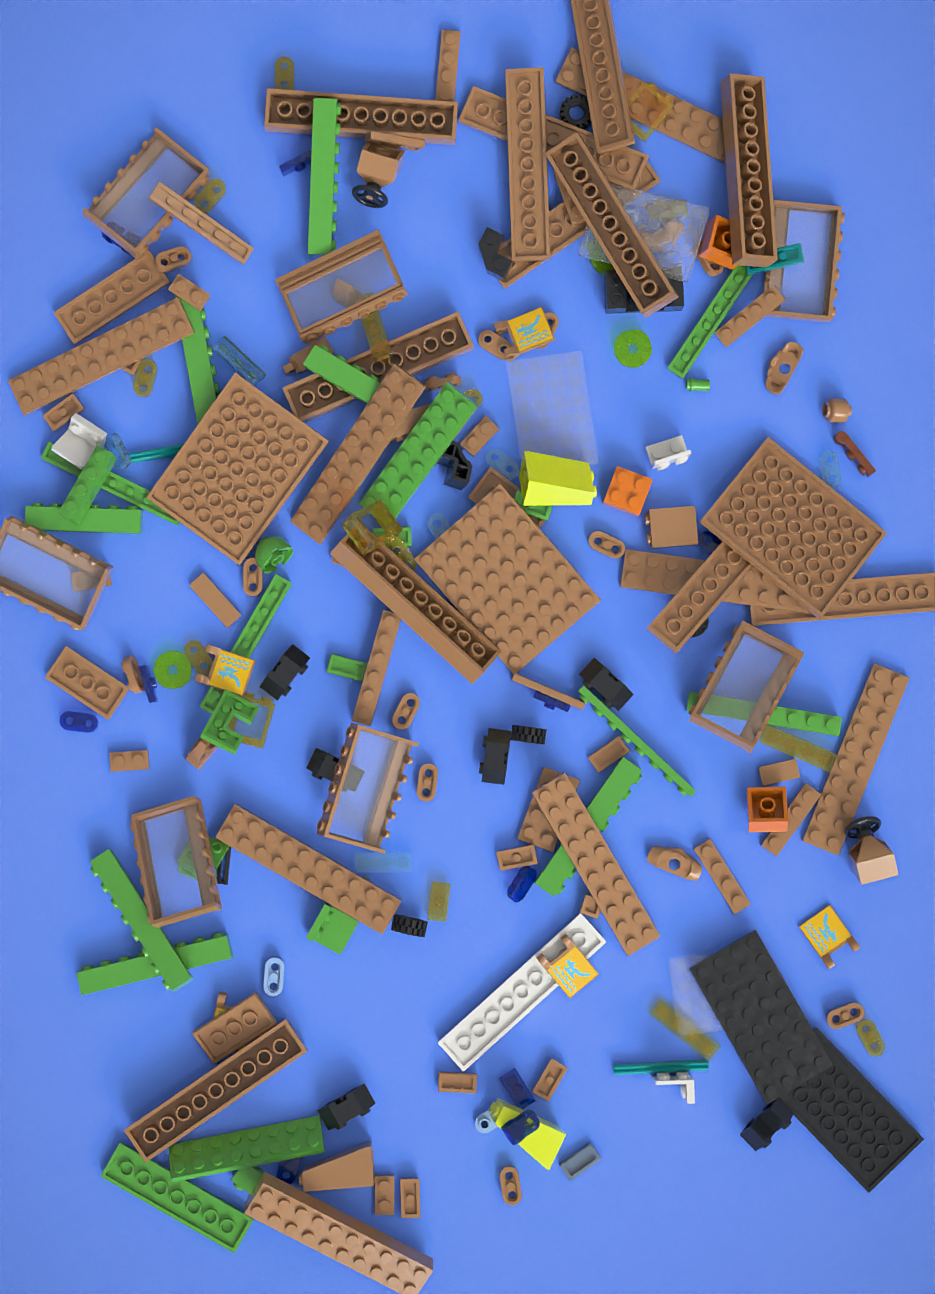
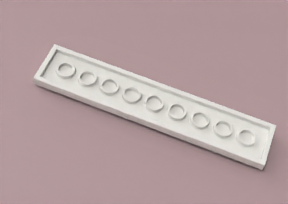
(515, 997)

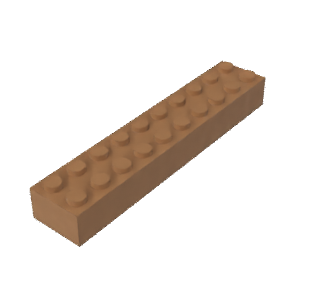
(412, 118)
(748, 170)
(611, 225)
(412, 352)
(419, 607)
(308, 868)
(215, 1090)
(338, 1235)

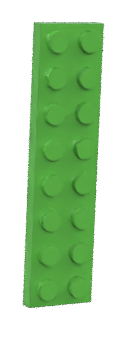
(421, 450)
(246, 1148)
(178, 1199)

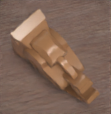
(200, 753)

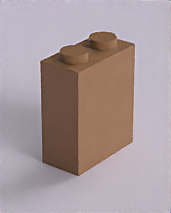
(672, 527)

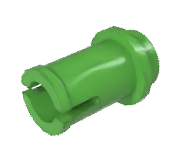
(697, 384)

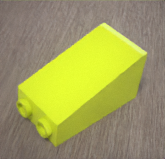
(555, 481)
(540, 1144)

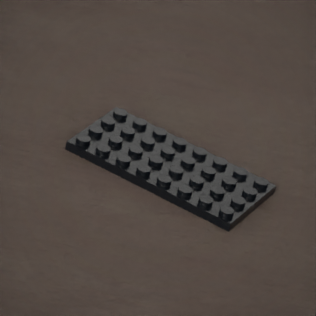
(760, 1017)
(852, 1119)

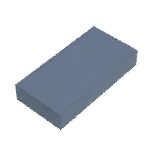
(580, 1161)

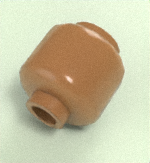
(836, 410)

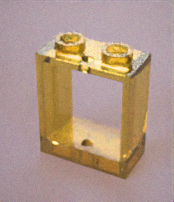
(665, 99)
(366, 541)
(264, 702)

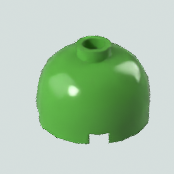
(272, 552)

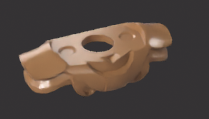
(790, 355)
(661, 857)

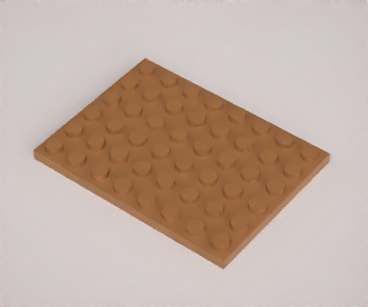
(237, 468)
(793, 527)
(507, 578)

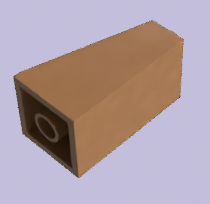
(342, 1170)

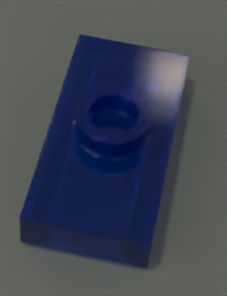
(296, 164)
(149, 684)
(551, 702)
(517, 1089)

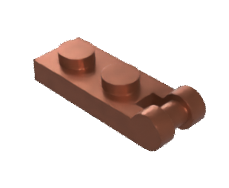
(853, 453)

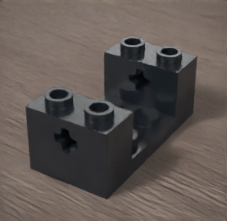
(620, 301)

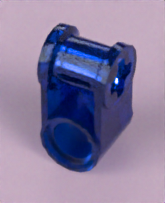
(519, 1128)

